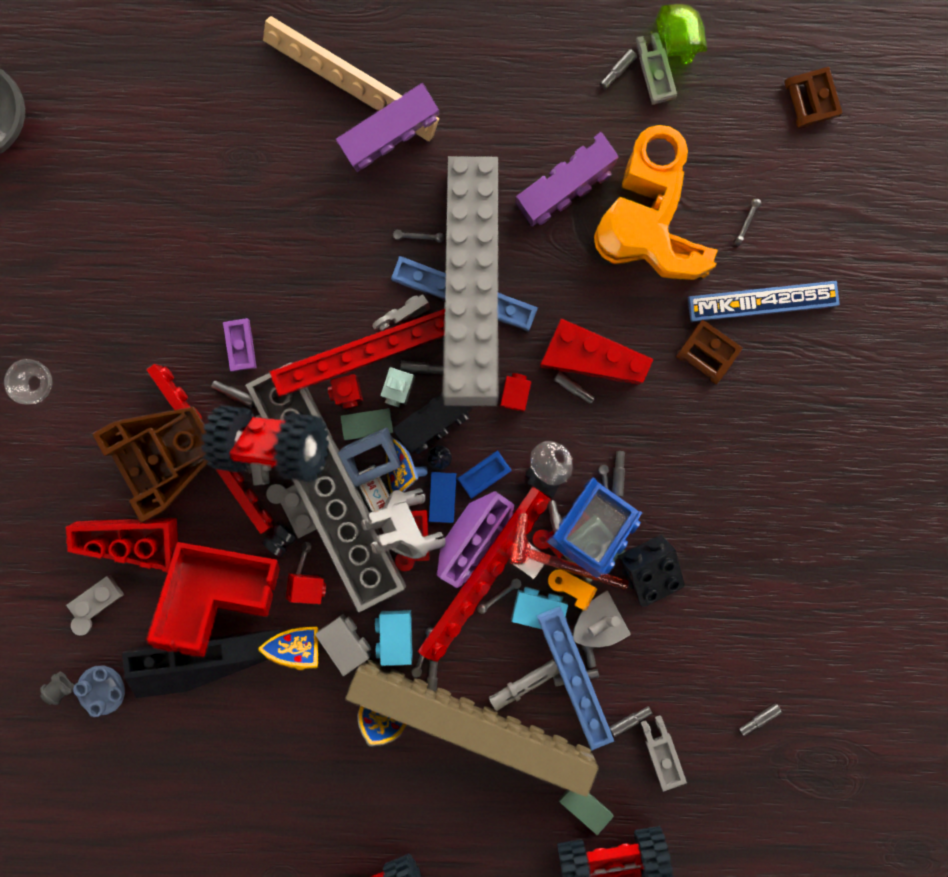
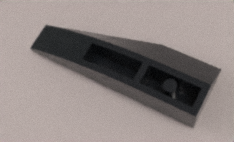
(168, 672)

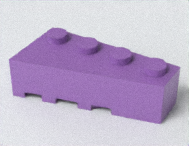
(388, 127)
(568, 181)

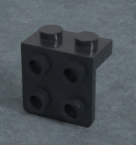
(653, 570)

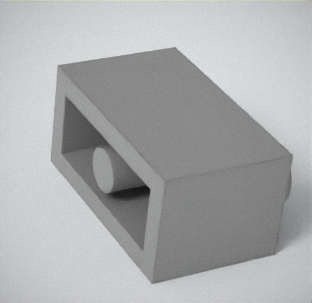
(344, 644)

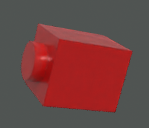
(515, 392)
(305, 588)

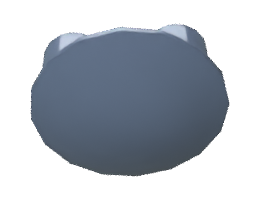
(100, 690)

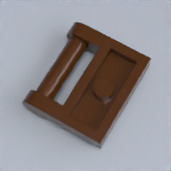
(821, 95)
(714, 345)

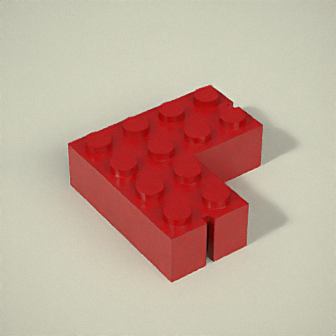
(198, 585)

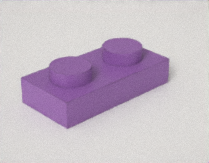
(239, 345)

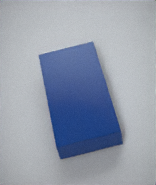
(484, 474)
(442, 497)

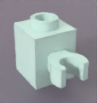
(397, 387)

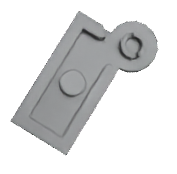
(413, 308)
(293, 507)
(92, 603)

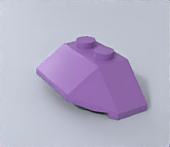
(473, 537)

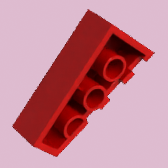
(592, 355)
(126, 541)

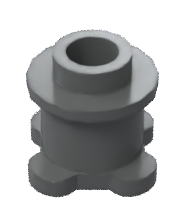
(56, 689)

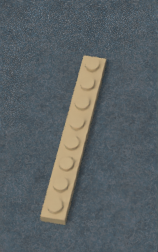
(333, 69)

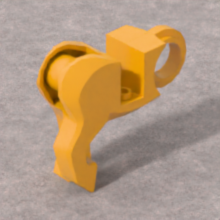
(640, 232)

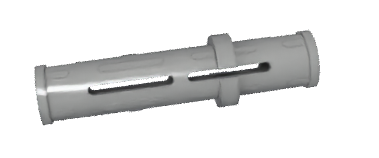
(520, 687)

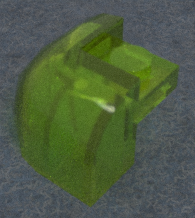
(681, 31)

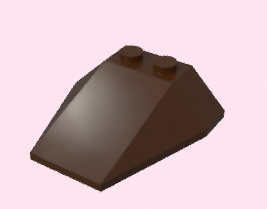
(155, 456)

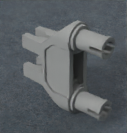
(400, 527)

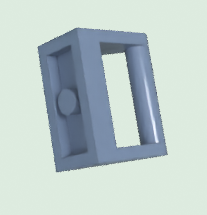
(349, 451)

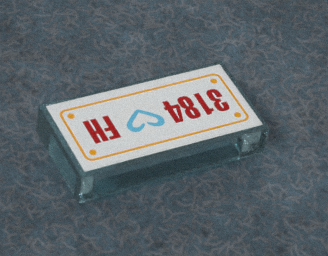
(374, 492)

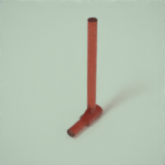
(522, 553)

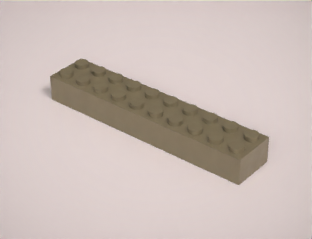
(473, 727)

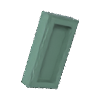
(365, 423)
(587, 810)

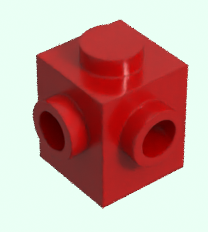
(345, 391)

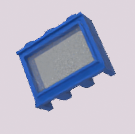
(595, 529)

